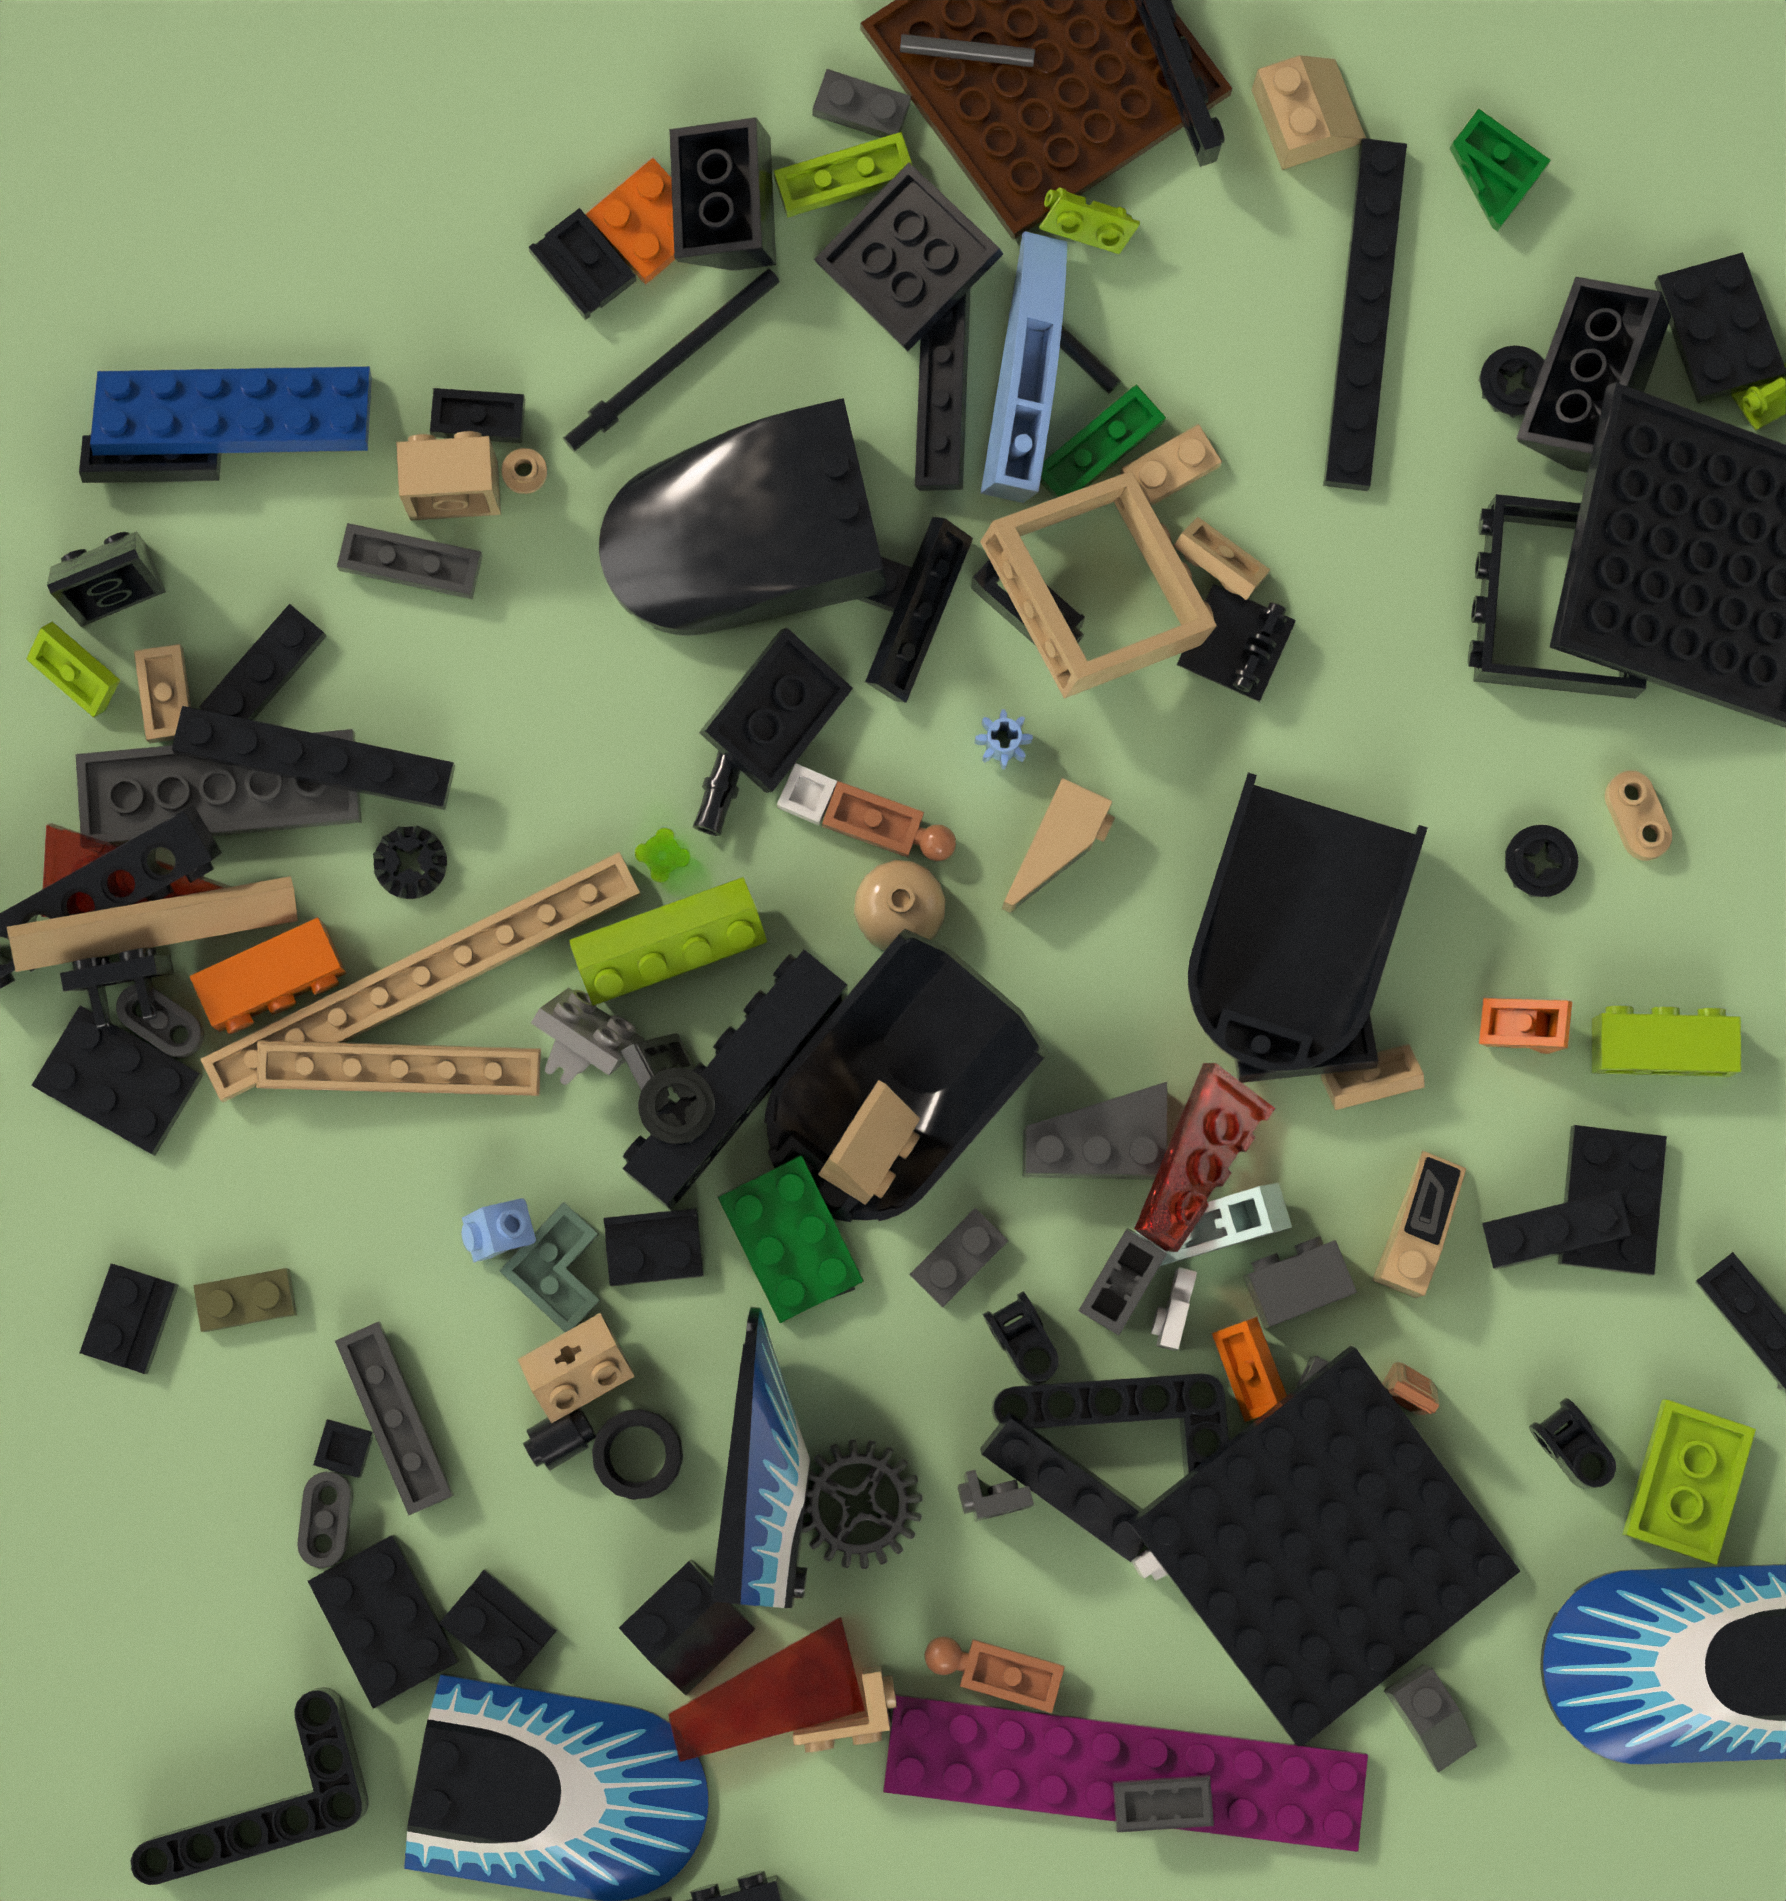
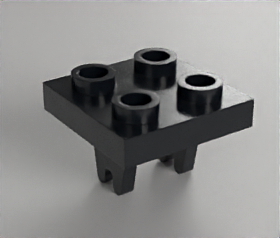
(98, 972)

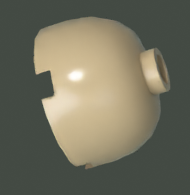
(896, 899)

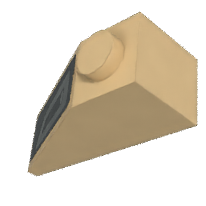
(1062, 838)
(1420, 1226)

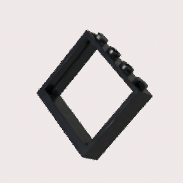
(1484, 607)

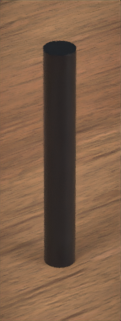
(1088, 361)

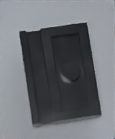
(582, 263)
(653, 1247)
(129, 1318)
(498, 1626)

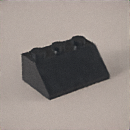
(723, 195)

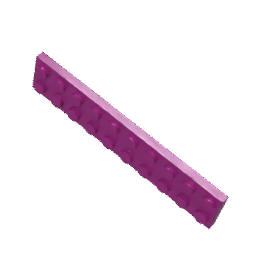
(1071, 1765)

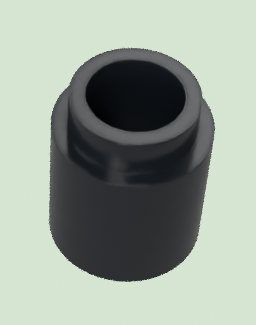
(559, 1440)

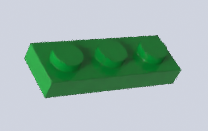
(1101, 443)

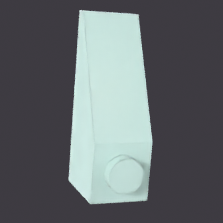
(1235, 1221)

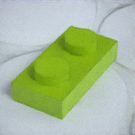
(72, 669)

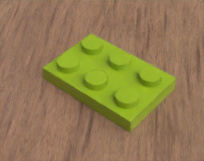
(1689, 1481)

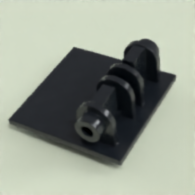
(1242, 645)

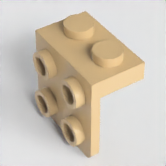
(879, 1698)

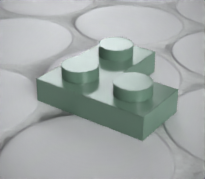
(543, 1271)

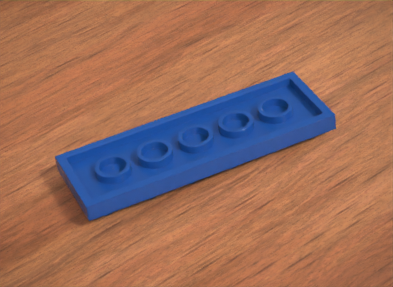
(231, 410)

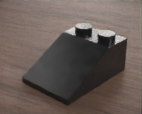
(105, 578)

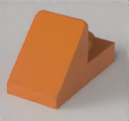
(1526, 1024)

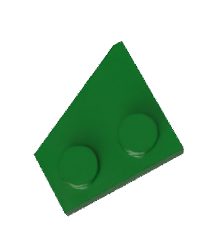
(1496, 166)

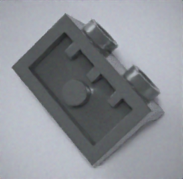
(1002, 1498)

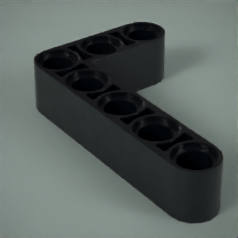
(1130, 1407)
(272, 1816)

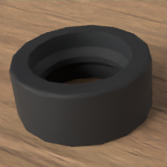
(603, 1444)

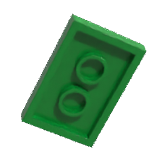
(790, 1238)

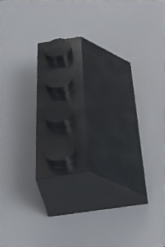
(1601, 339)

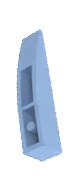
(1027, 371)

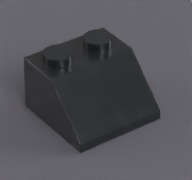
(685, 1629)

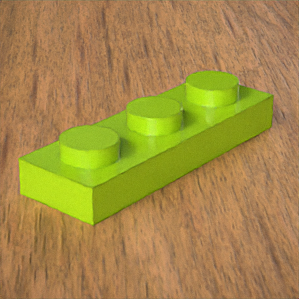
(841, 174)

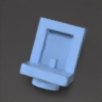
(497, 1229)

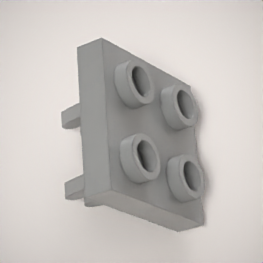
(583, 1035)

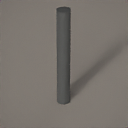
(967, 50)

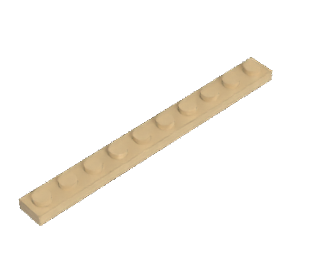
(433, 970)

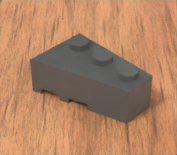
(1102, 1140)

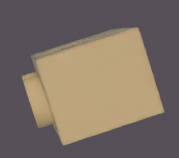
(575, 1368)

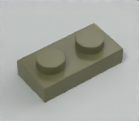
(245, 1300)

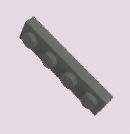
(394, 1418)

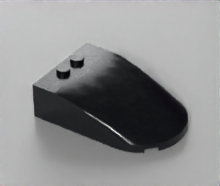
(745, 527)
(1297, 929)

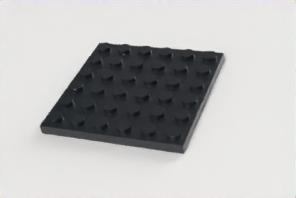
(1681, 556)
(1324, 1546)

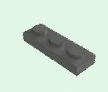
(409, 561)

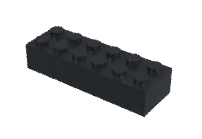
(740, 1073)

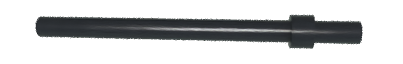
(605, 415)

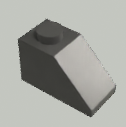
(1431, 1717)

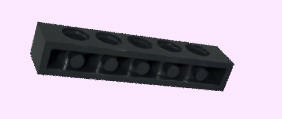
(181, 834)

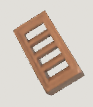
(1411, 1389)

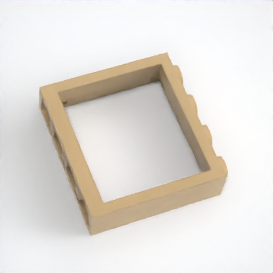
(1041, 612)

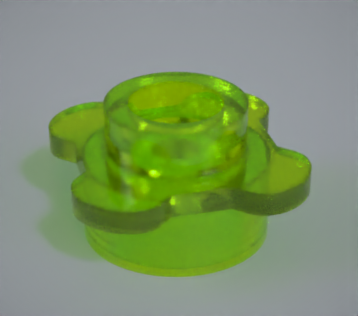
(665, 842)

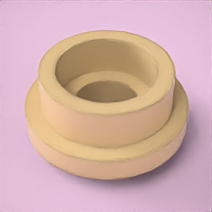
(528, 483)

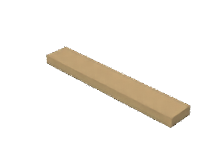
(152, 923)
(398, 1068)

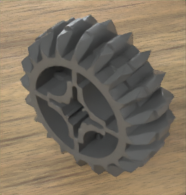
(894, 1524)

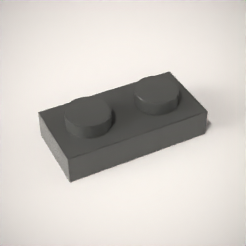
(861, 105)
(958, 1257)

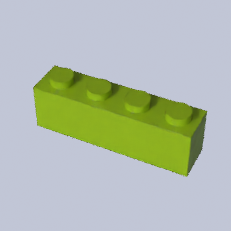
(668, 941)

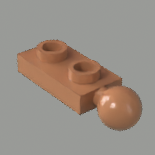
(885, 824)
(998, 1671)

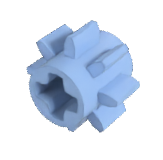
(1014, 733)

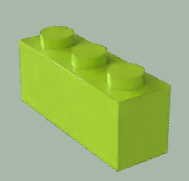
(1666, 1042)

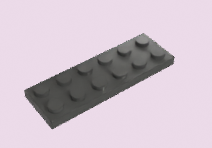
(141, 787)

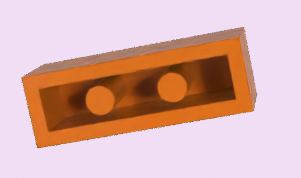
(268, 976)

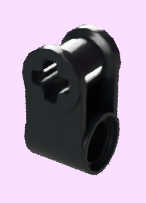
(1022, 1337)
(1573, 1443)

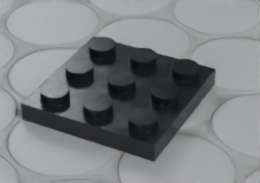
(908, 256)

